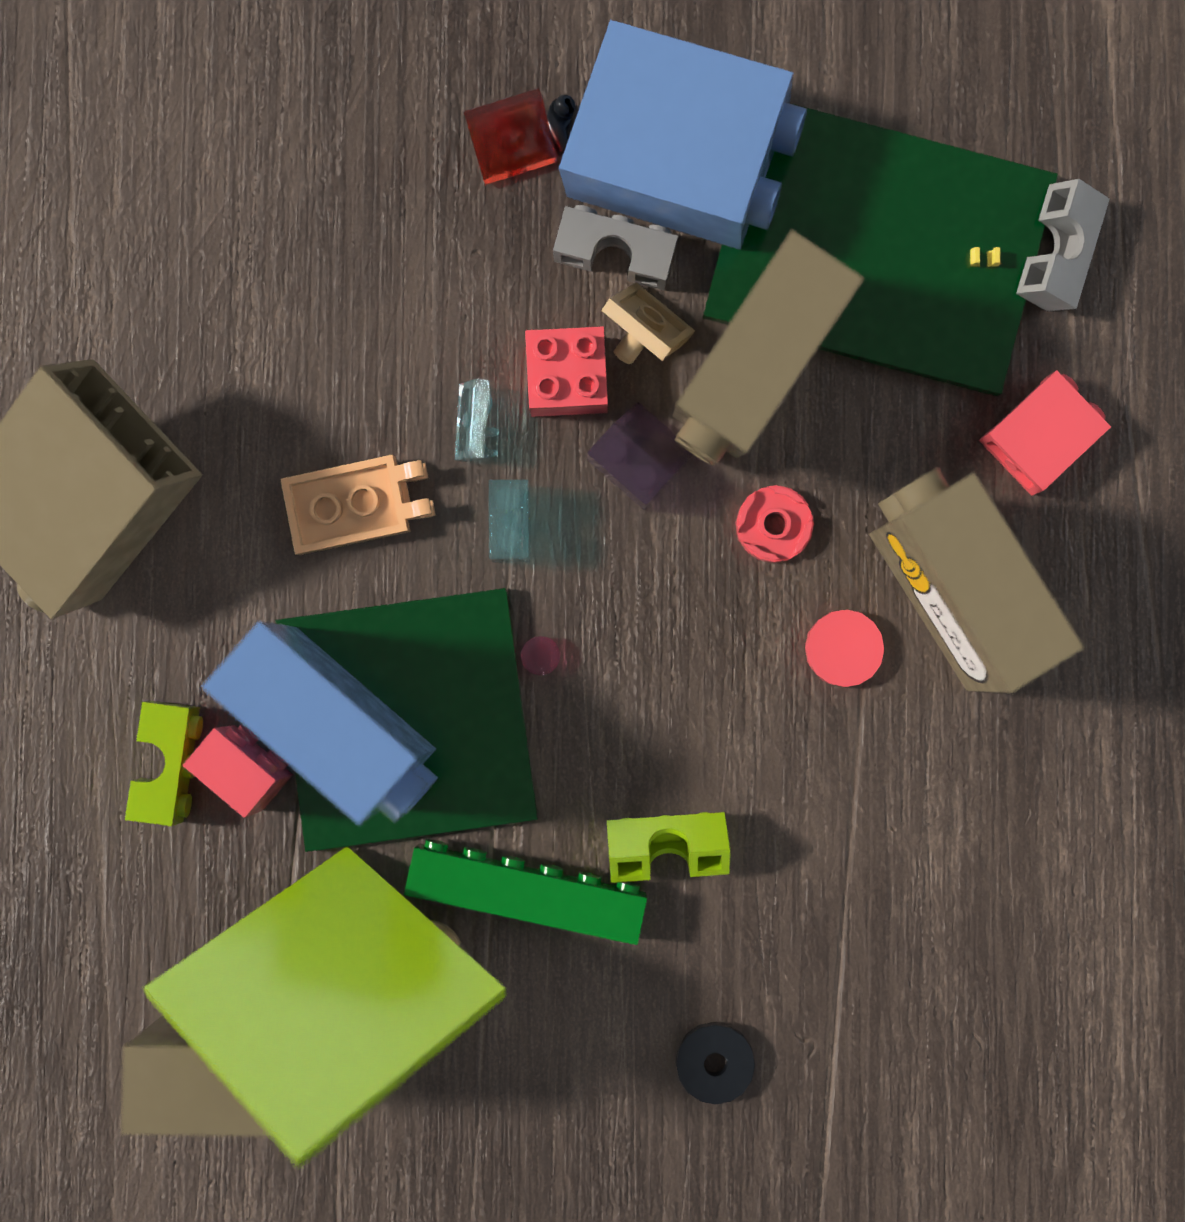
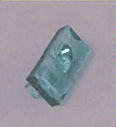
(472, 413)

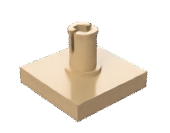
(646, 323)

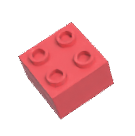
(566, 371)
(238, 769)

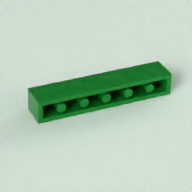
(525, 892)

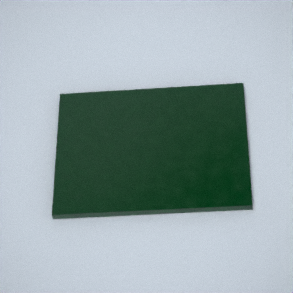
(906, 223)

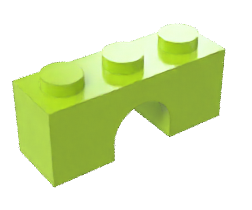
(174, 732)
(695, 837)

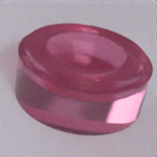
(540, 655)

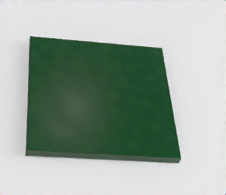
(456, 682)

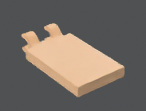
(353, 503)

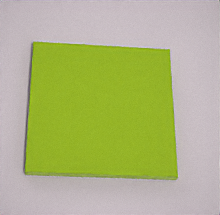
(324, 1001)

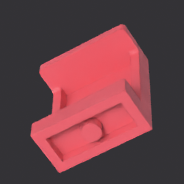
(1046, 433)

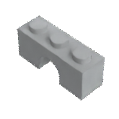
(1075, 219)
(586, 233)

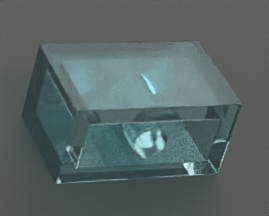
(509, 521)

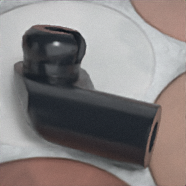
(559, 117)

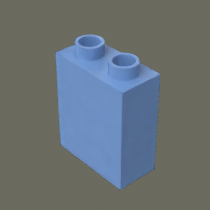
(681, 135)
(324, 722)

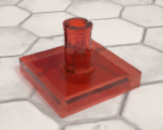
(511, 136)

